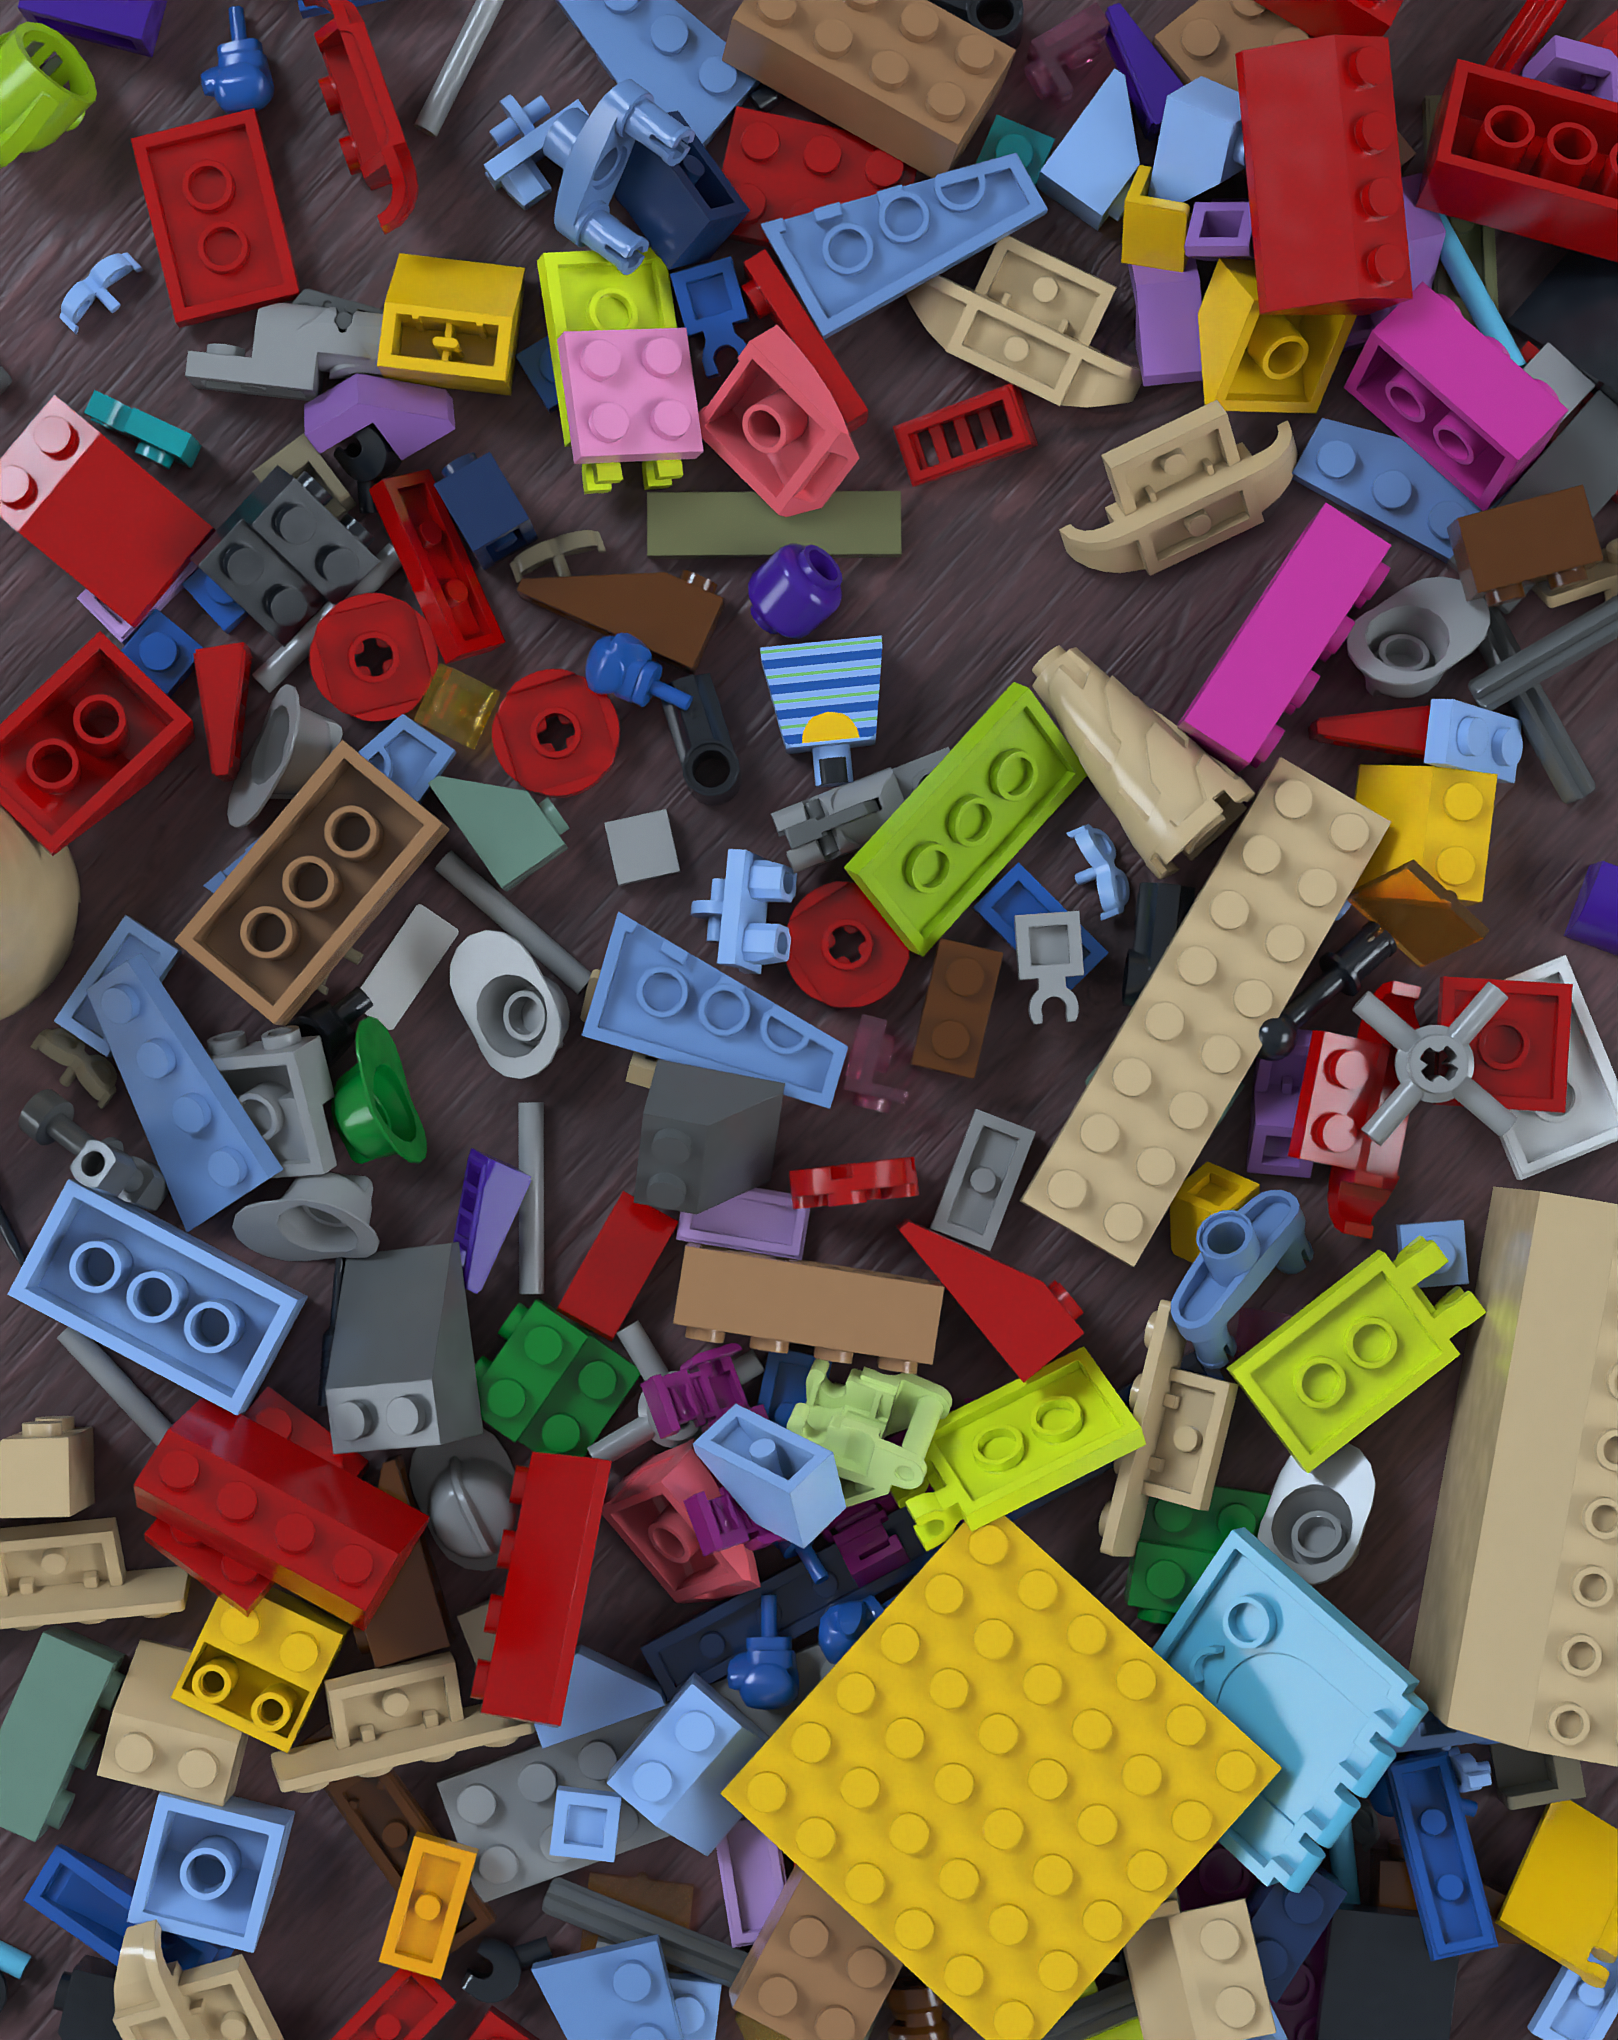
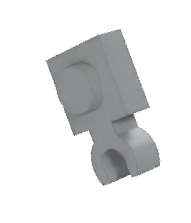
(1049, 951)

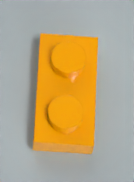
(428, 1905)

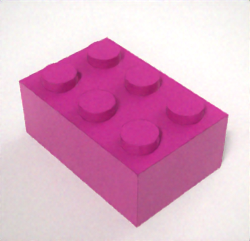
(1455, 396)

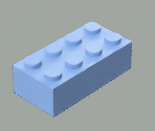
(158, 1296)

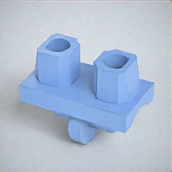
(516, 166)
(739, 912)

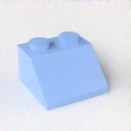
(686, 1762)
(211, 1868)

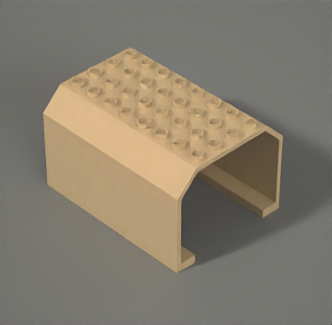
(1526, 1521)

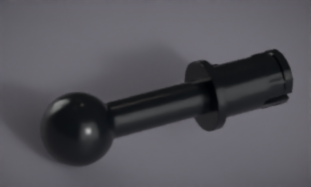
(1341, 973)

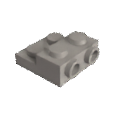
(283, 1092)

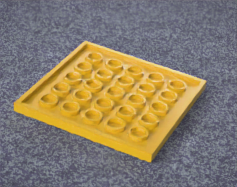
(1000, 1781)

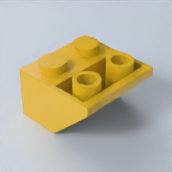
(452, 324)
(262, 1667)

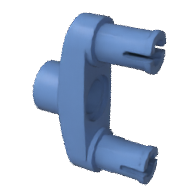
(593, 159)
(1218, 1283)

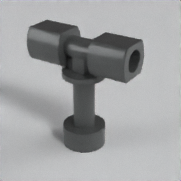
(97, 1163)

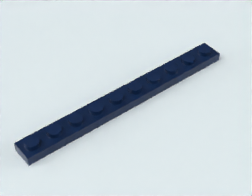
(720, 1632)

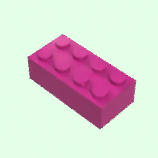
(1283, 636)

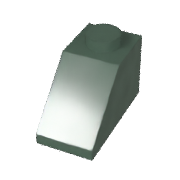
(504, 826)

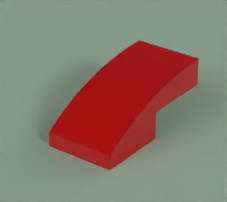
(617, 1266)

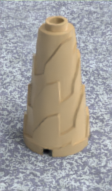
(1140, 762)

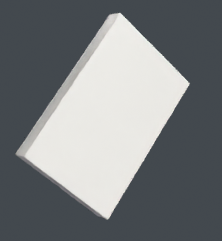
(1591, 1112)

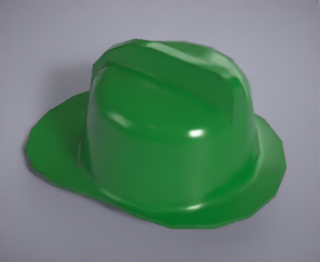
(374, 1101)

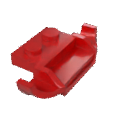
(362, 96)
(1339, 1093)

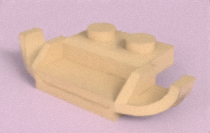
(1030, 326)
(1182, 493)
(1198, 1974)
(191, 2004)

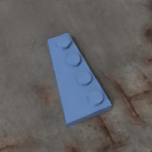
(665, 54)
(183, 1102)

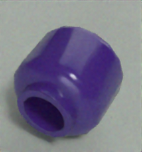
(795, 590)

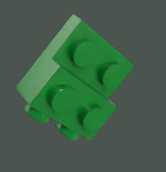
(551, 1382)
(1180, 1545)

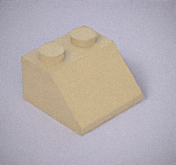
(47, 1469)
(167, 1743)

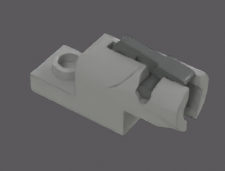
(294, 349)
(849, 814)

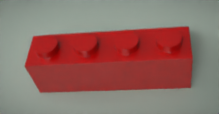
(1324, 176)
(279, 1510)
(544, 1588)

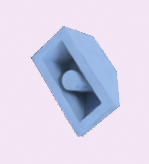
(1197, 141)
(1096, 157)
(773, 1474)
(601, 1695)

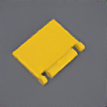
(1568, 1891)

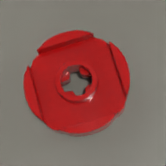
(353, 688)
(524, 716)
(840, 981)
(853, 1182)

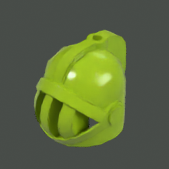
(32, 99)

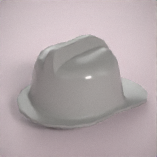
(1416, 636)
(282, 756)
(508, 1003)
(313, 1220)
(467, 1496)
(1320, 1515)

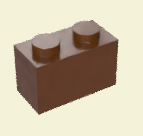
(1525, 545)
(956, 1008)

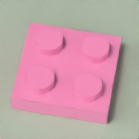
(630, 395)

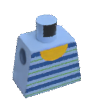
(826, 700)

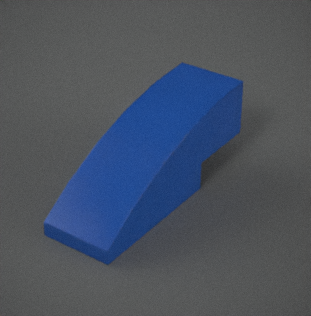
(95, 1907)

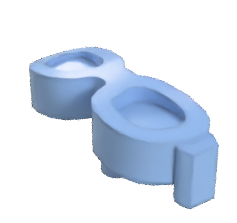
(94, 286)
(1111, 881)
(1469, 1773)

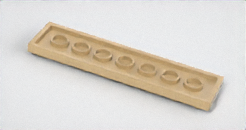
(1203, 1012)

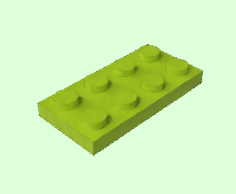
(967, 819)

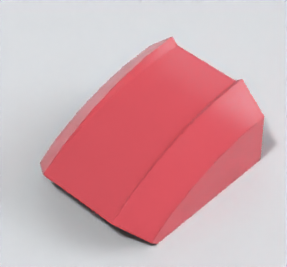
(780, 426)
(654, 1523)

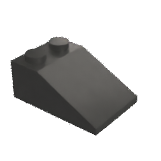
(402, 1353)

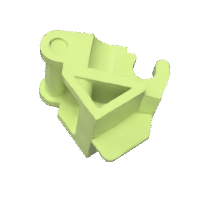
(859, 1416)

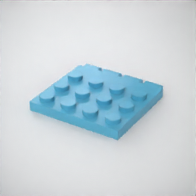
(1299, 1689)

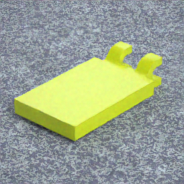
(589, 295)
(1354, 1352)
(1019, 1446)

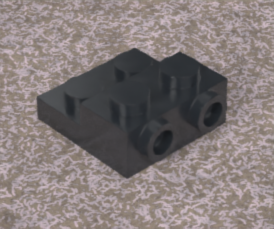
(286, 554)

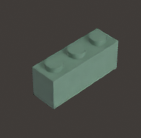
(52, 1728)

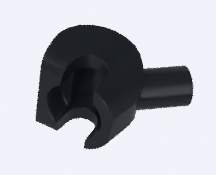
(368, 464)
(334, 1022)
(507, 1969)

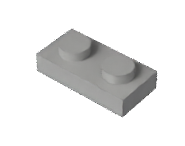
(982, 1179)

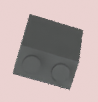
(705, 1137)

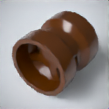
(916, 2011)

